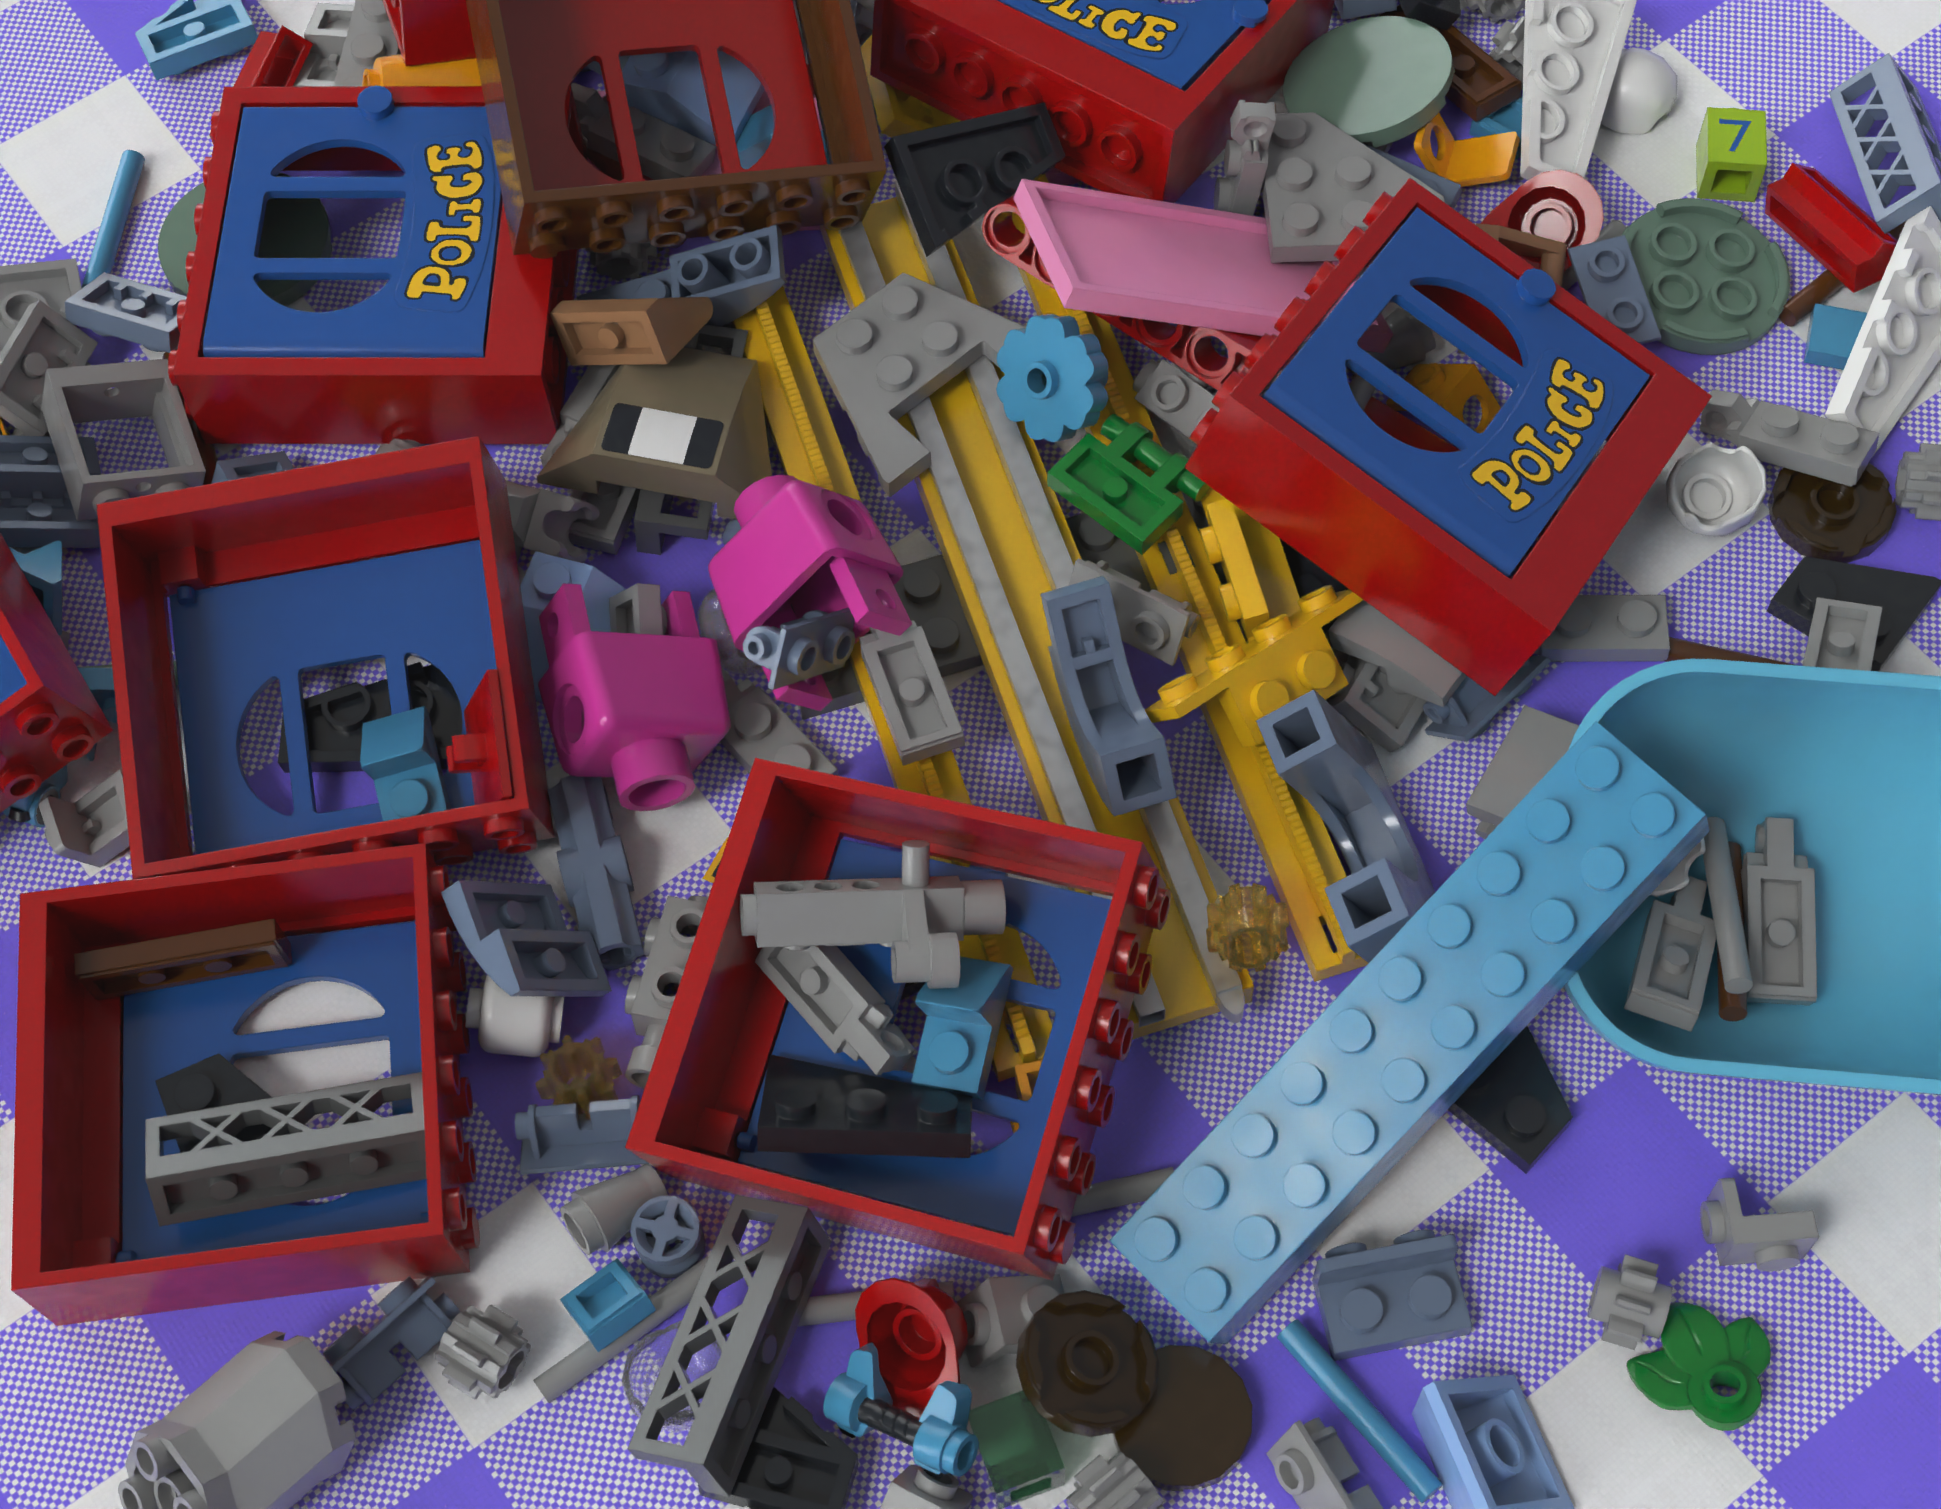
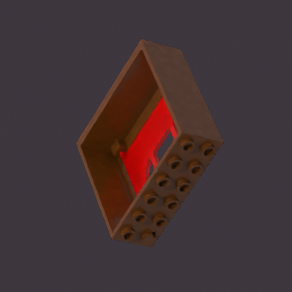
(563, 203)

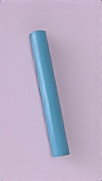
(115, 215)
(1360, 1411)

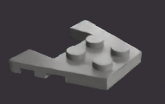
(896, 355)

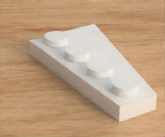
(1568, 79)
(1899, 335)

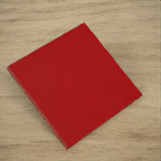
(483, 746)

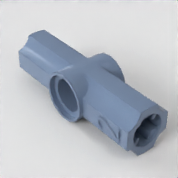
(595, 869)

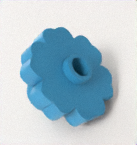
(1052, 377)

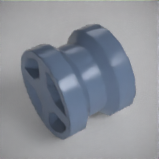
(665, 1221)

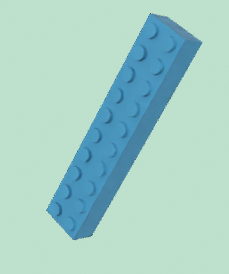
(1410, 1034)

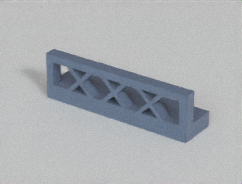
(1905, 131)

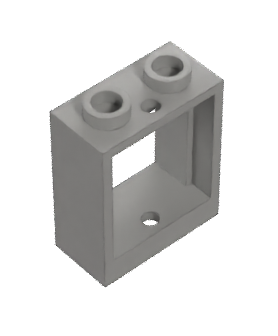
(140, 391)

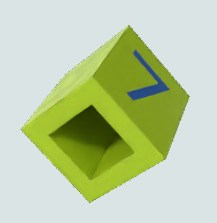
(1731, 154)

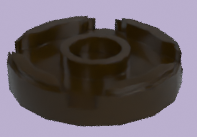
(1832, 518)
(1087, 1363)
(1192, 1424)

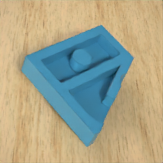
(195, 34)

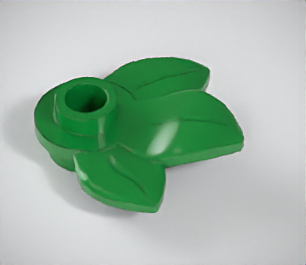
(1705, 1355)

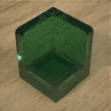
(1016, 1449)

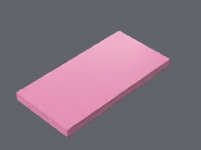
(1166, 261)

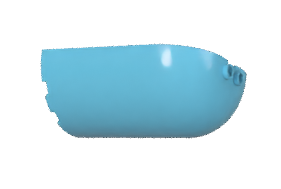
(1862, 781)

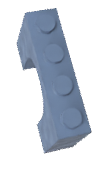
(1349, 790)

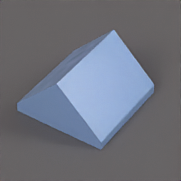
(1488, 1445)

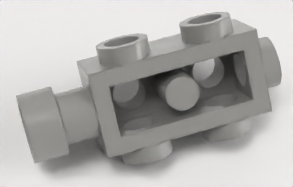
(665, 965)

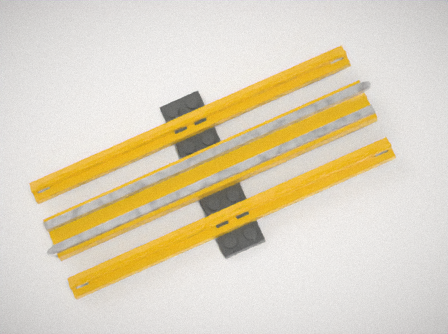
(984, 607)

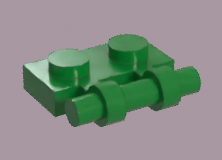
(1118, 493)

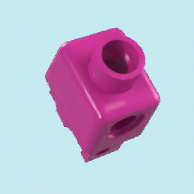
(807, 552)
(632, 701)

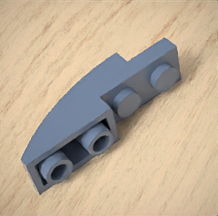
(731, 273)

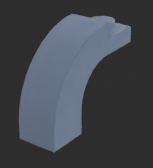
(1100, 699)

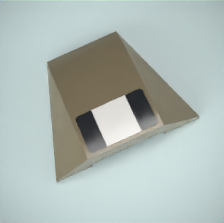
(672, 431)

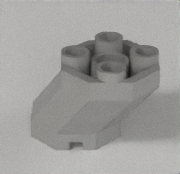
(245, 1436)

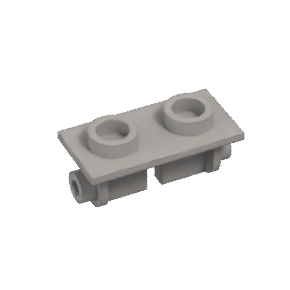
(1144, 619)
(1314, 1465)

